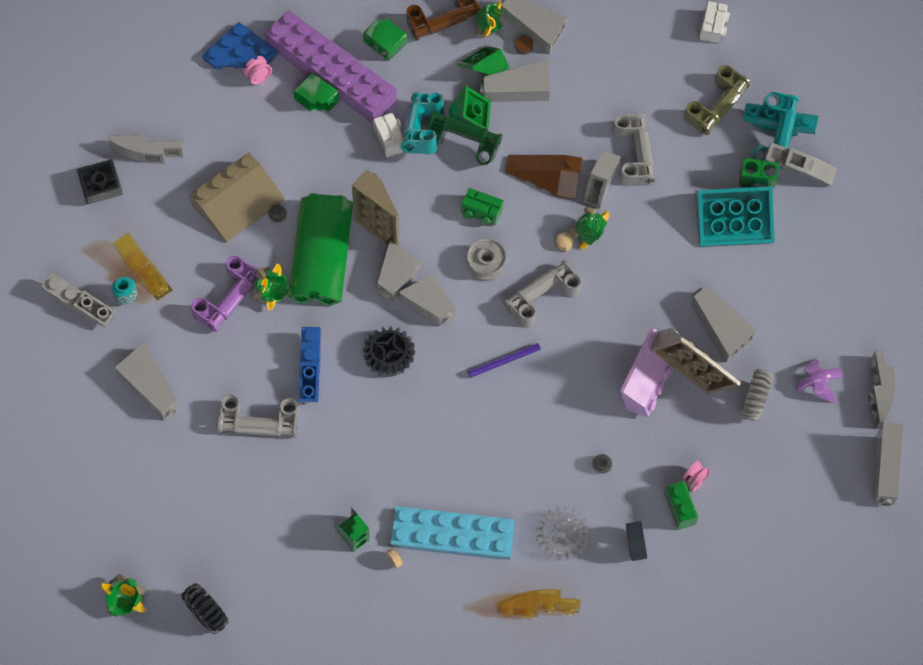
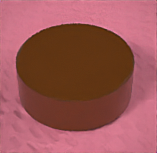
(524, 45)

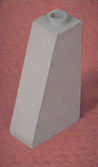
(535, 22)
(518, 84)
(722, 322)
(146, 380)
(887, 463)

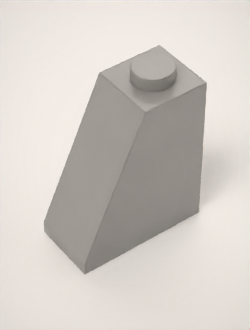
(601, 179)
(397, 272)
(429, 300)

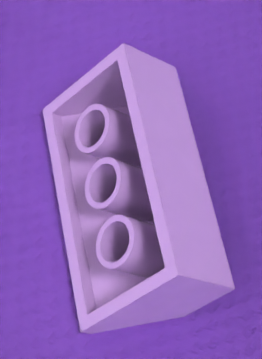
(645, 379)

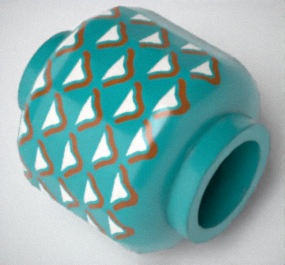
(124, 290)

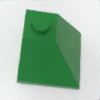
(485, 60)
(471, 108)

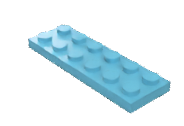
(452, 532)

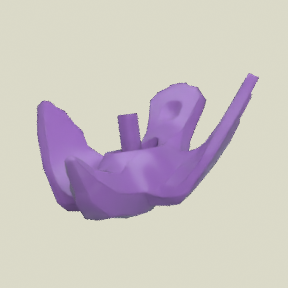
(819, 380)

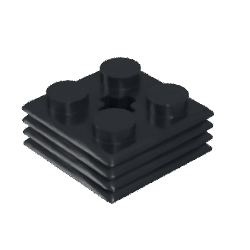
(100, 171)

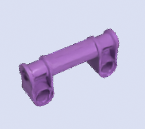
(214, 315)

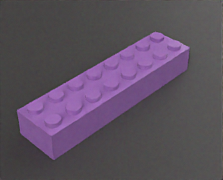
(315, 53)

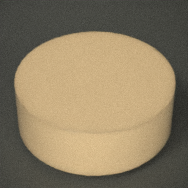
(394, 558)

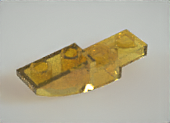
(141, 267)
(530, 602)

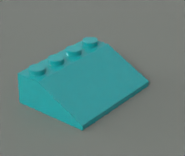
(735, 216)

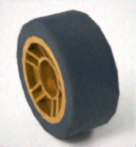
(636, 541)

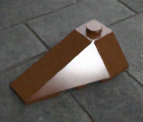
(551, 172)

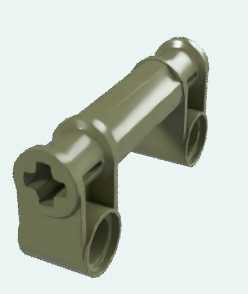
(733, 91)

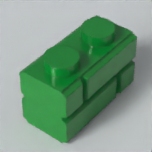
(482, 207)
(681, 505)

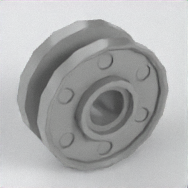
(490, 269)

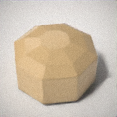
(564, 241)

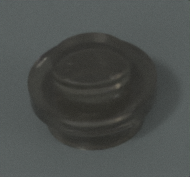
(277, 213)
(602, 463)

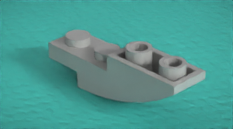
(139, 149)
(801, 163)
(78, 301)
(883, 389)

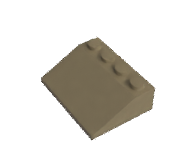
(236, 197)
(374, 208)
(692, 362)

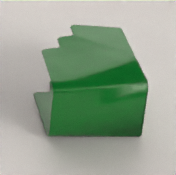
(385, 38)
(316, 94)
(754, 180)
(353, 531)

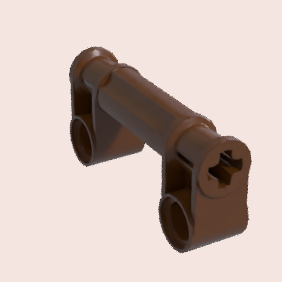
(422, 26)

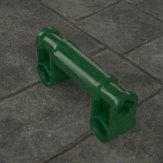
(488, 141)

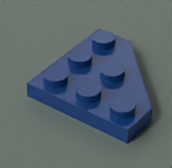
(238, 48)

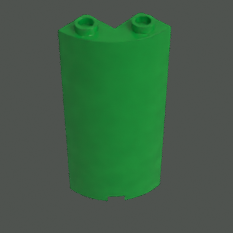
(321, 249)

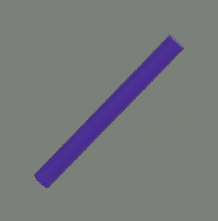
(504, 360)

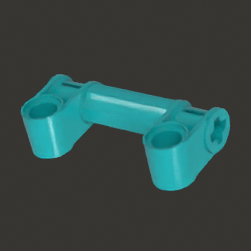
(786, 106)
(421, 140)

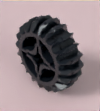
(377, 344)
(204, 608)

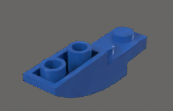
(310, 364)

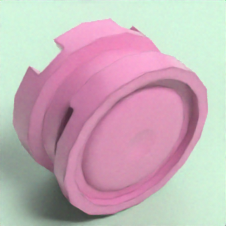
(257, 70)
(695, 476)

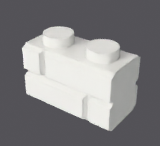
(713, 22)
(389, 134)

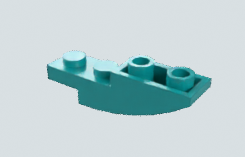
(767, 119)

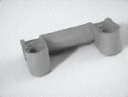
(642, 171)
(520, 303)
(232, 421)

